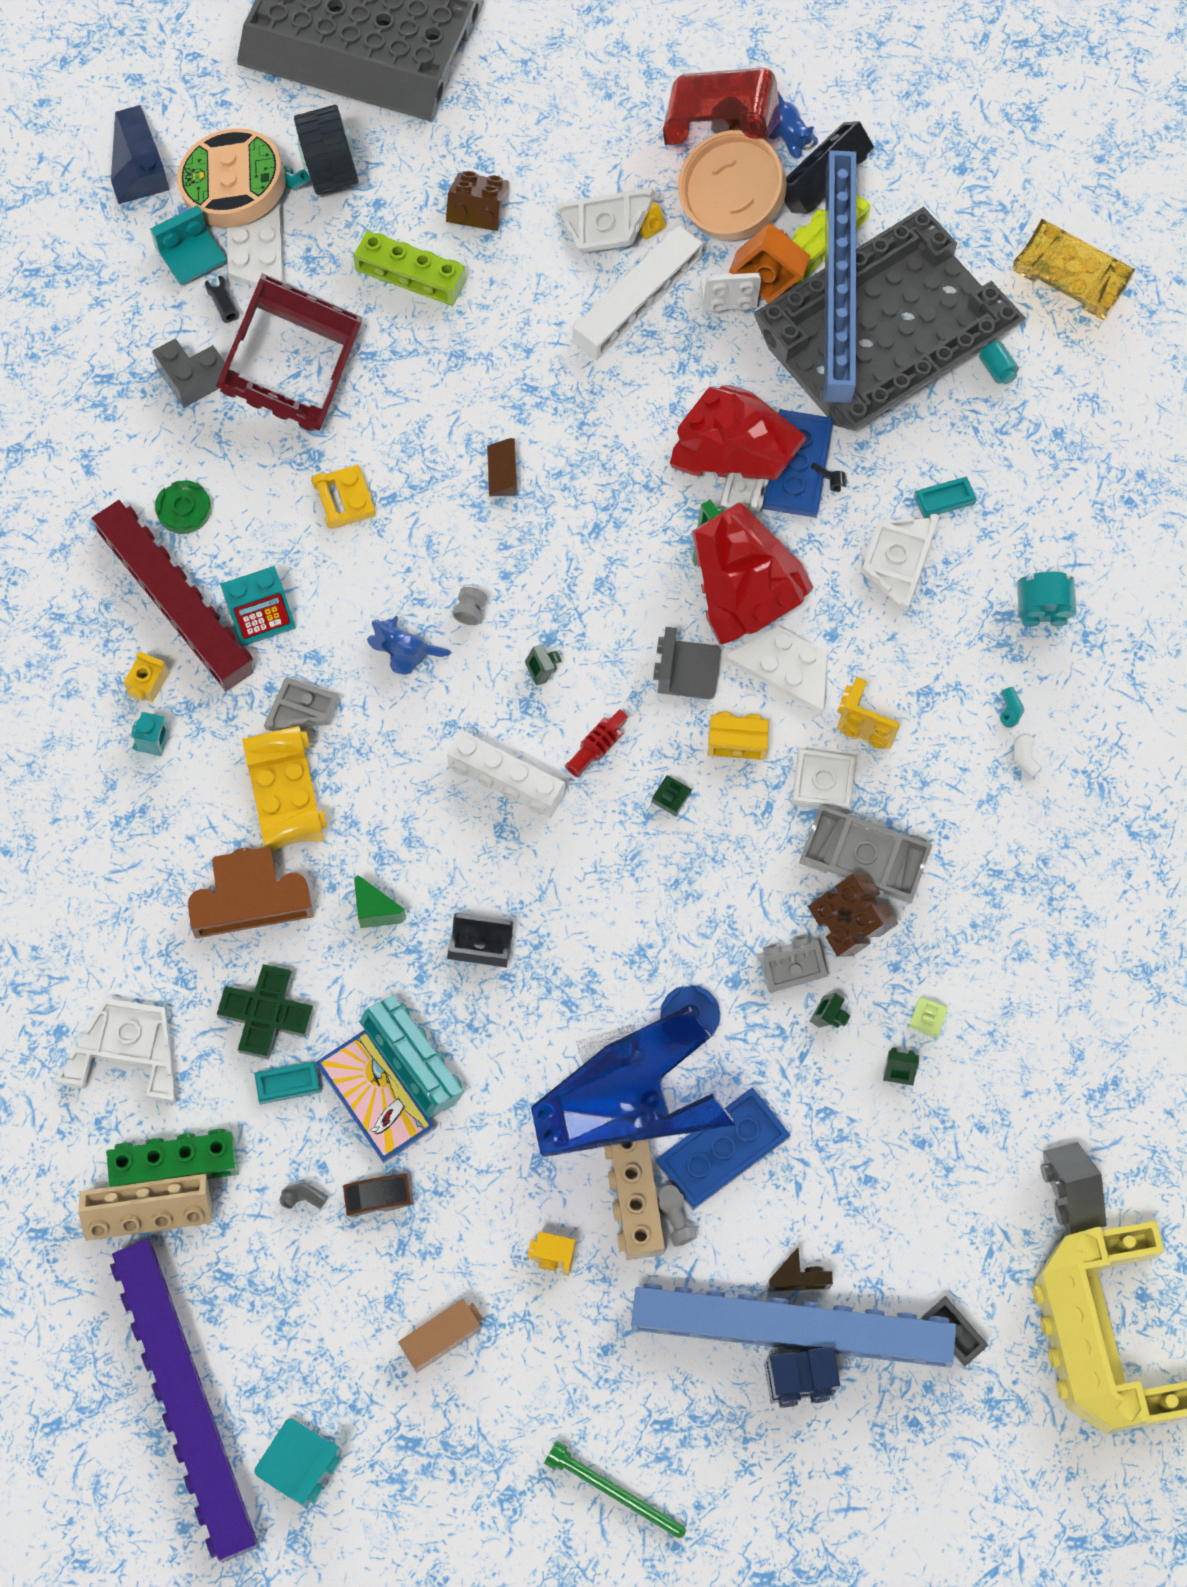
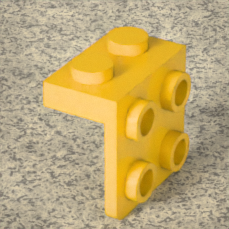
(862, 723)

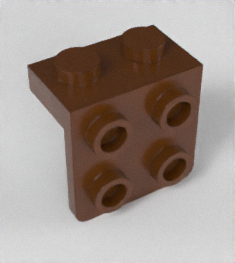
(476, 200)

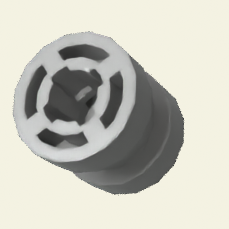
(469, 606)

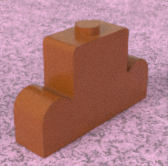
(248, 895)

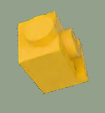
(149, 686)
(552, 1252)

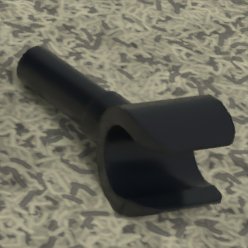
(836, 478)

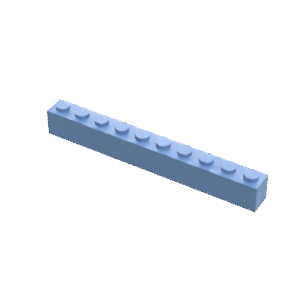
(840, 278)
(794, 1326)

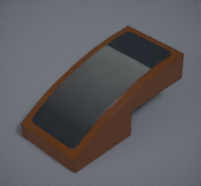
(378, 1194)

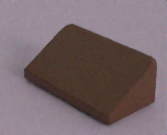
(502, 468)

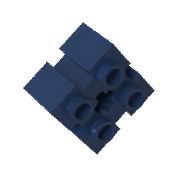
(802, 1376)

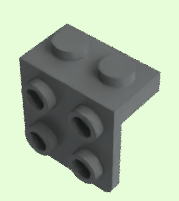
(686, 667)

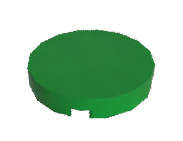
(183, 507)

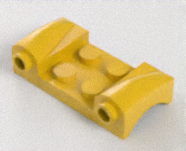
(283, 788)

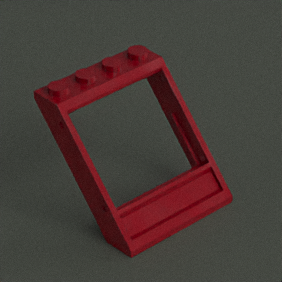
(305, 312)

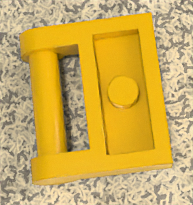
(352, 493)

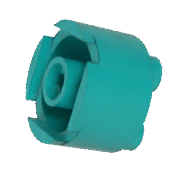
(1046, 599)

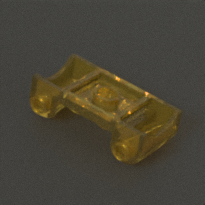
(1074, 269)

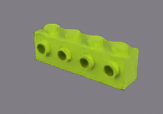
(410, 268)

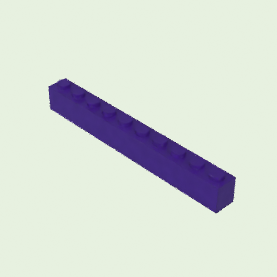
(185, 1402)

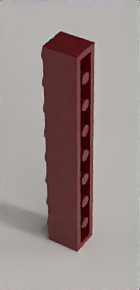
(173, 595)

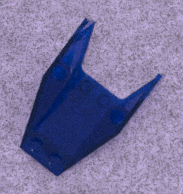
(621, 1094)

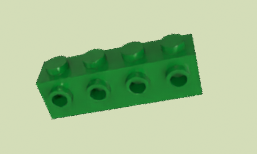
(183, 1157)

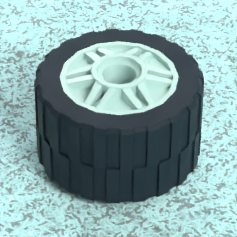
(326, 149)

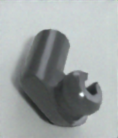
(301, 1192)

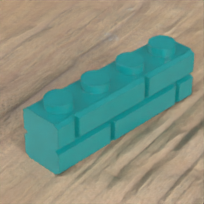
(412, 1056)

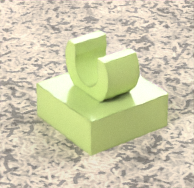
(928, 1017)

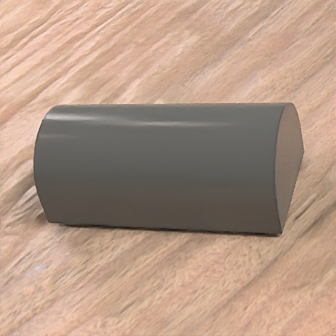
(967, 1340)

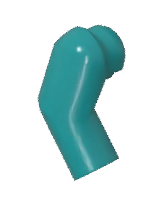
(296, 180)

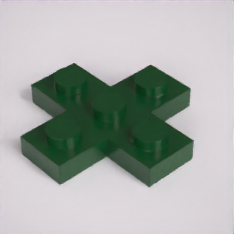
(265, 1011)

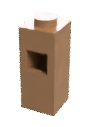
(441, 1334)

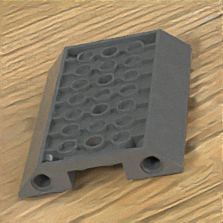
(354, 54)
(894, 276)

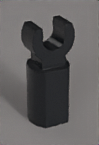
(223, 301)

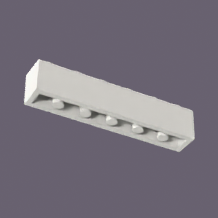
(637, 292)

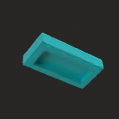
(945, 497)
(287, 1082)

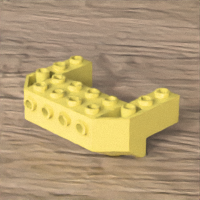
(1083, 1336)

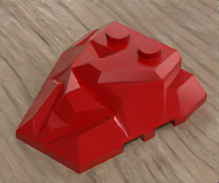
(734, 434)
(746, 574)

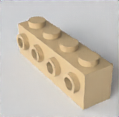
(636, 1199)
(145, 1207)

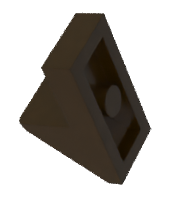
(791, 1279)

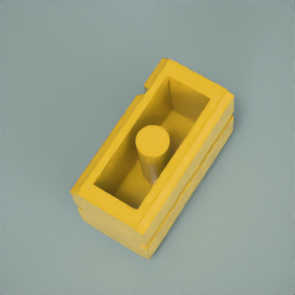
(738, 736)

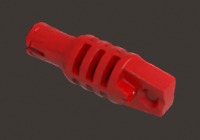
(597, 743)

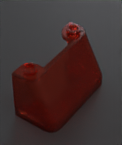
(722, 96)

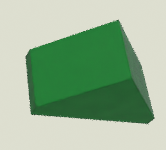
(375, 907)

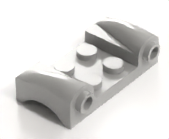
(852, 845)

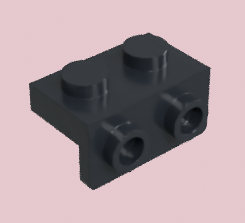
(480, 940)

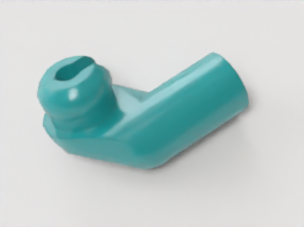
(1013, 710)

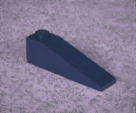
(135, 158)

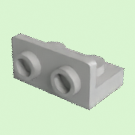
(792, 963)

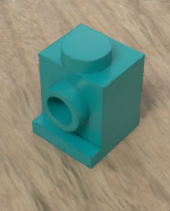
(150, 733)

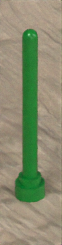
(561, 1458)

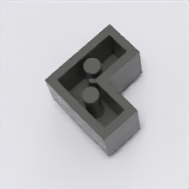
(188, 377)
(1076, 1186)

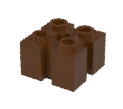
(849, 931)

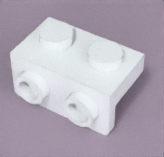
(744, 491)

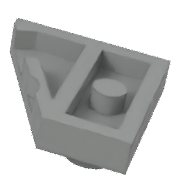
(301, 706)

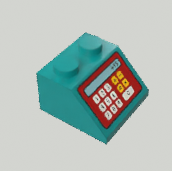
(258, 606)

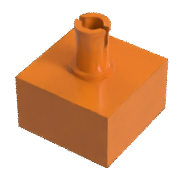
(774, 258)

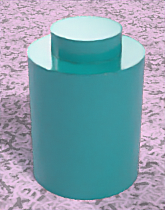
(999, 362)

